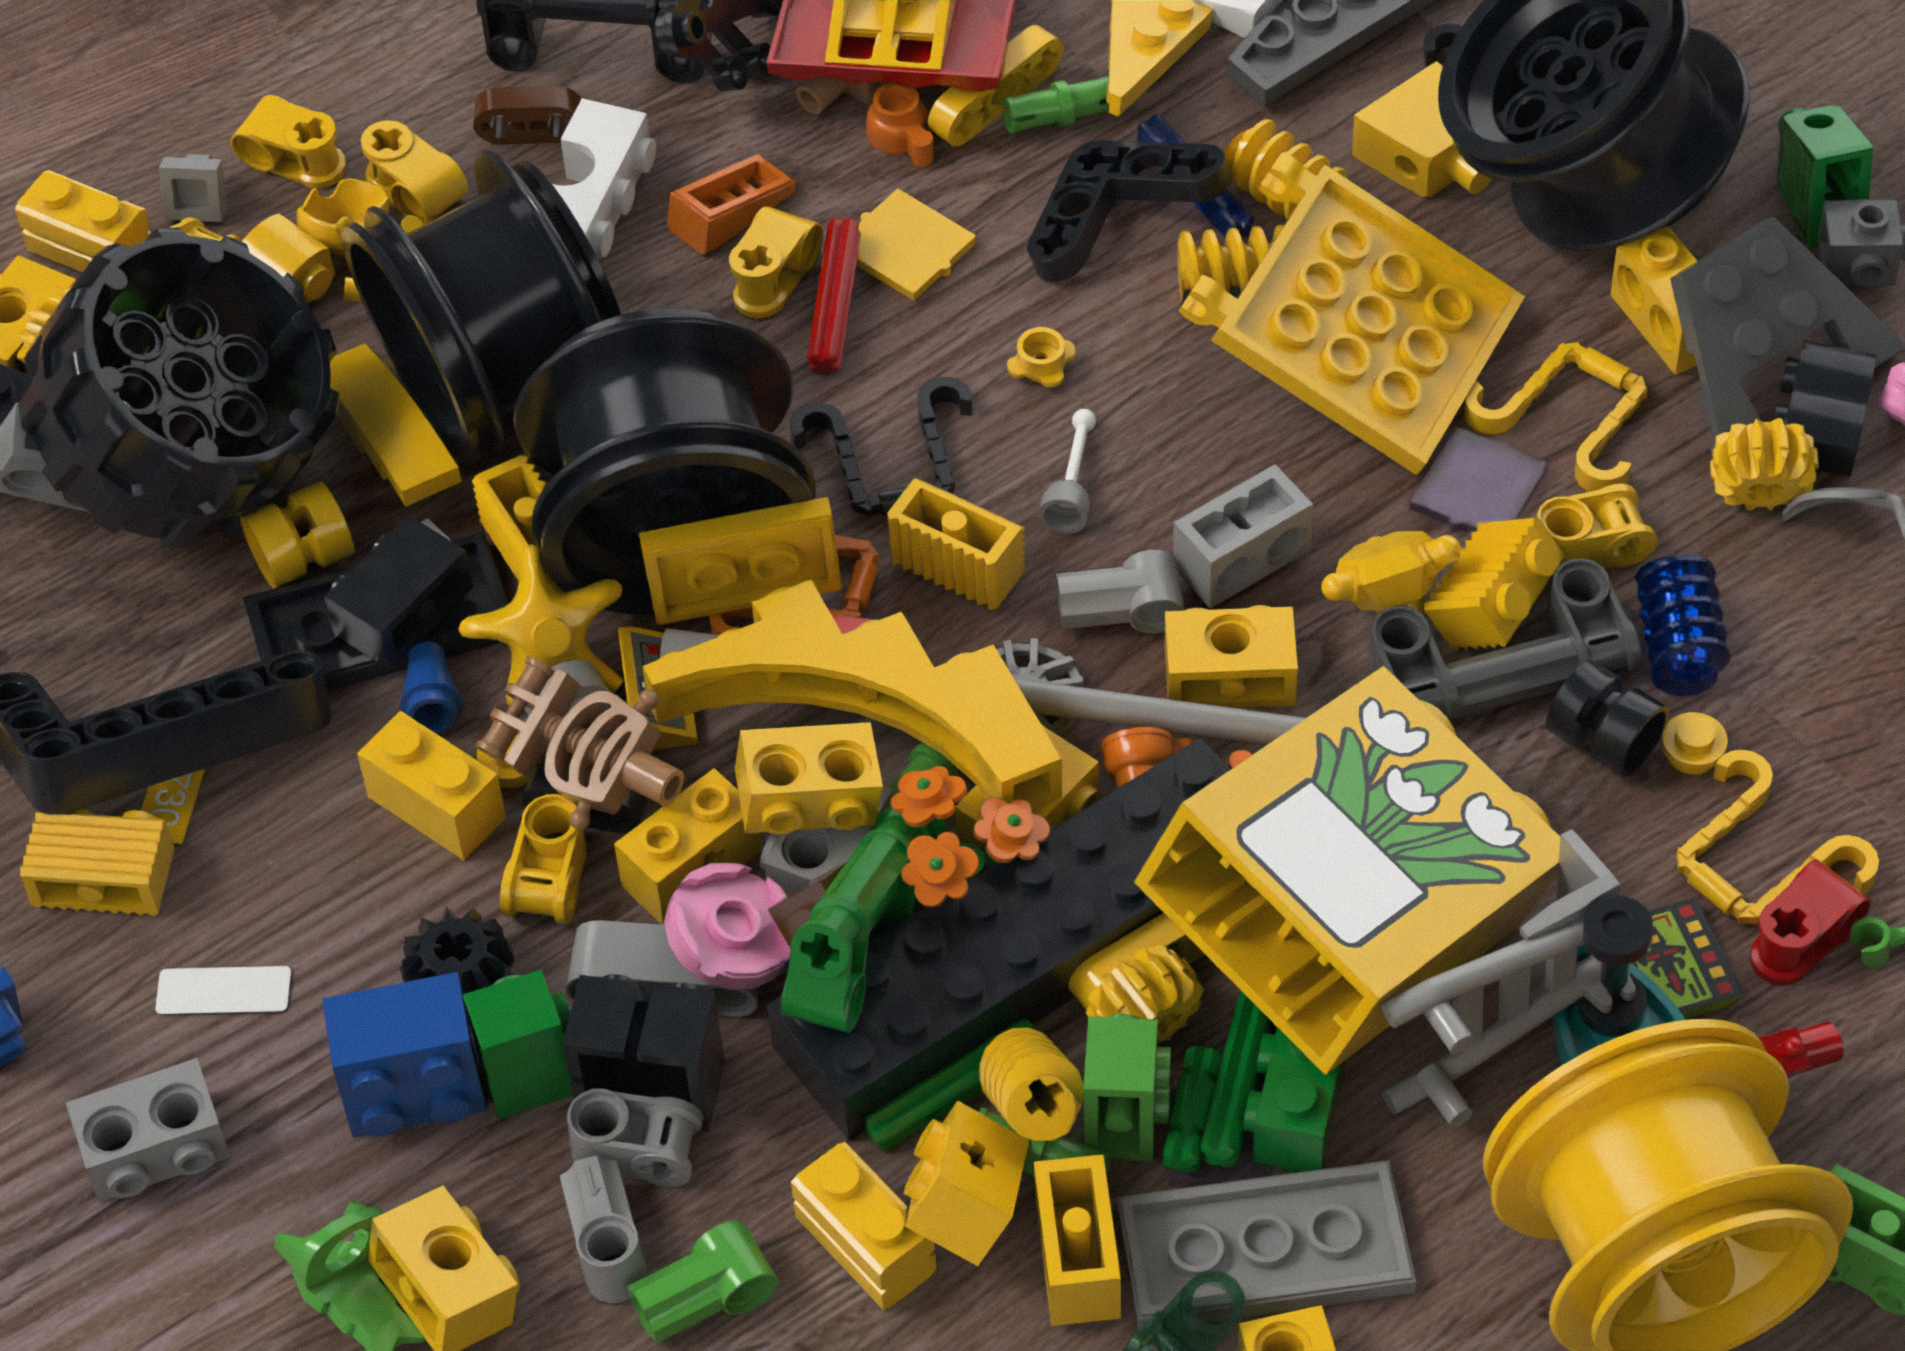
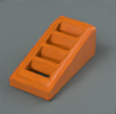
(709, 227)

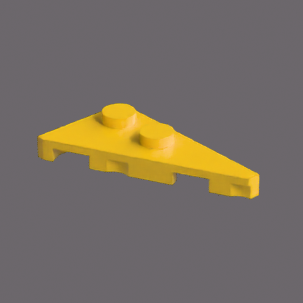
(1147, 42)

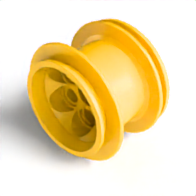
(1667, 1191)

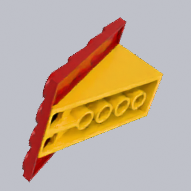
(894, 41)

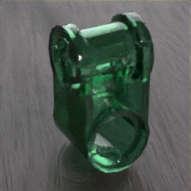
(1178, 1326)

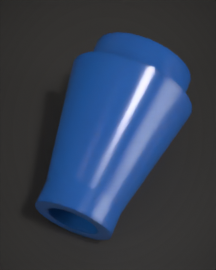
(430, 689)

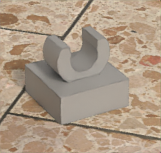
(193, 188)

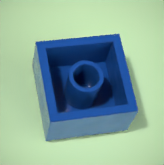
(404, 1055)

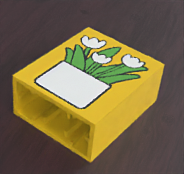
(1351, 865)

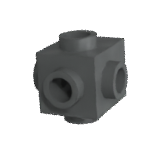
(1861, 241)

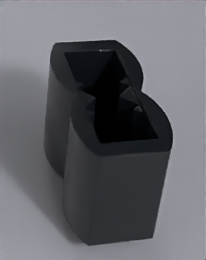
(1829, 399)

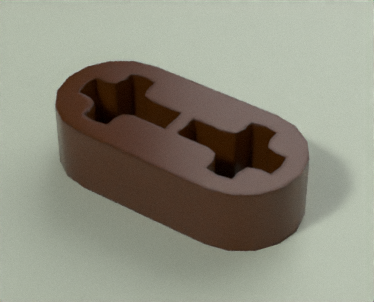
(526, 114)

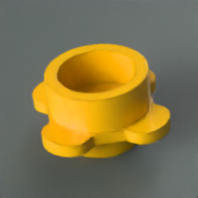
(1041, 356)

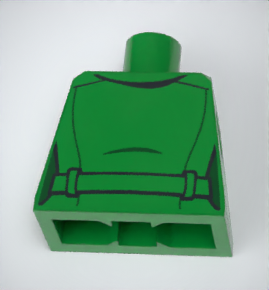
(1820, 155)

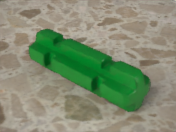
(1191, 1109)

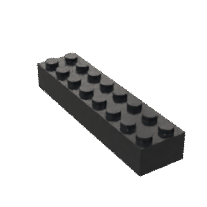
(996, 953)

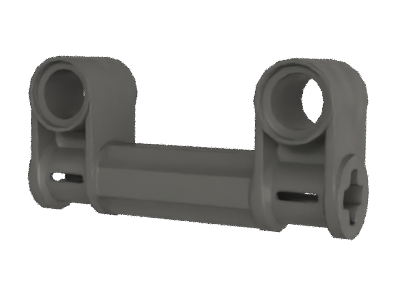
(1518, 672)

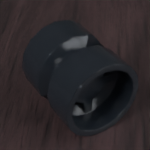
(1615, 723)

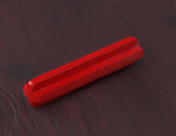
(834, 295)

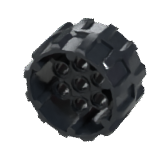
(233, 320)

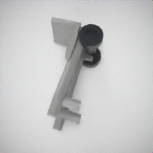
(1608, 996)

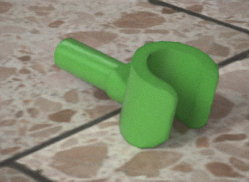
(1876, 930)

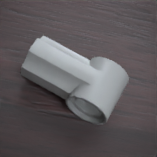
(1125, 594)
(603, 1228)

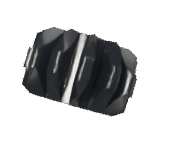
(461, 946)

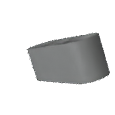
(644, 956)

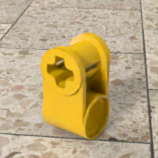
(290, 143)
(411, 171)
(773, 260)
(1597, 528)
(542, 871)

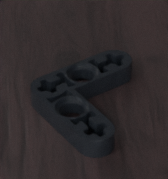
(1107, 172)

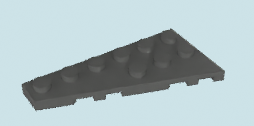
(1308, 38)

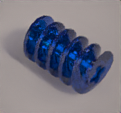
(1682, 623)

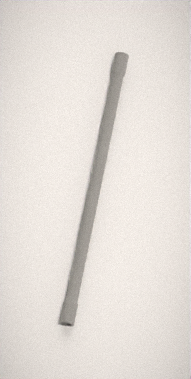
(1111, 706)

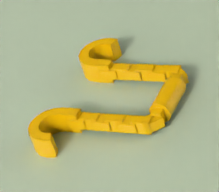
(1591, 362)
(1721, 892)

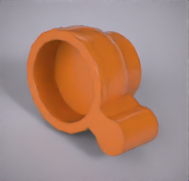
(900, 124)
(1137, 750)

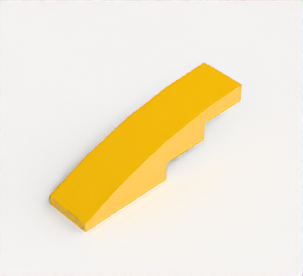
(390, 426)

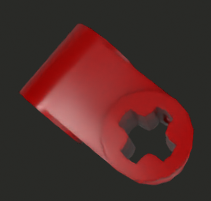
(1805, 924)

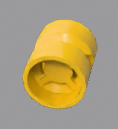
(275, 536)

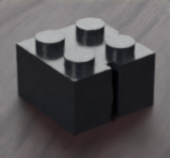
(645, 1041)

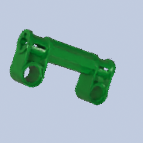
(831, 948)

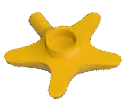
(546, 621)

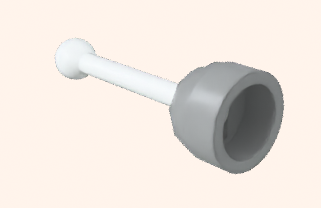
(1065, 502)

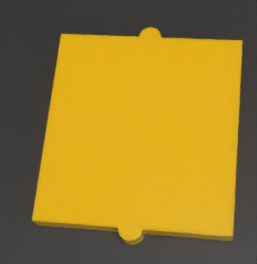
(910, 244)

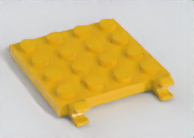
(1361, 314)

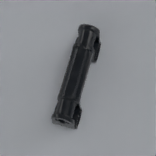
(516, 28)

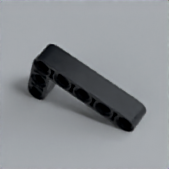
(157, 737)

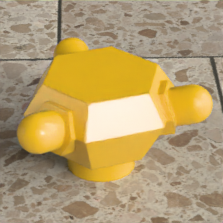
(1391, 570)

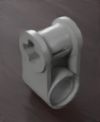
(639, 1136)

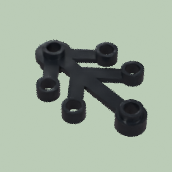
(683, 33)

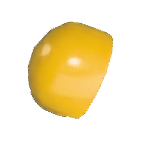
(327, 216)

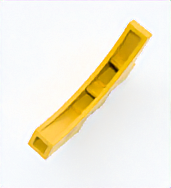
(878, 670)

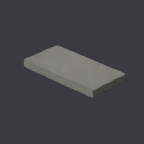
(1281, 1237)

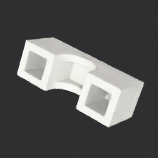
(606, 154)

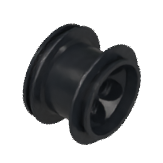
(1594, 113)
(478, 297)
(649, 431)

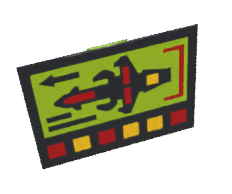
(1688, 960)

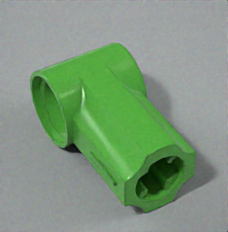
(719, 1275)

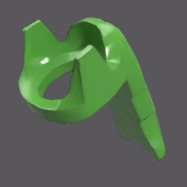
(343, 1284)

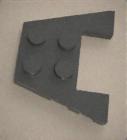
(1756, 302)

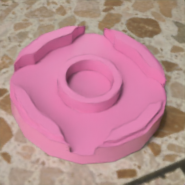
(724, 928)

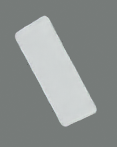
(223, 990)

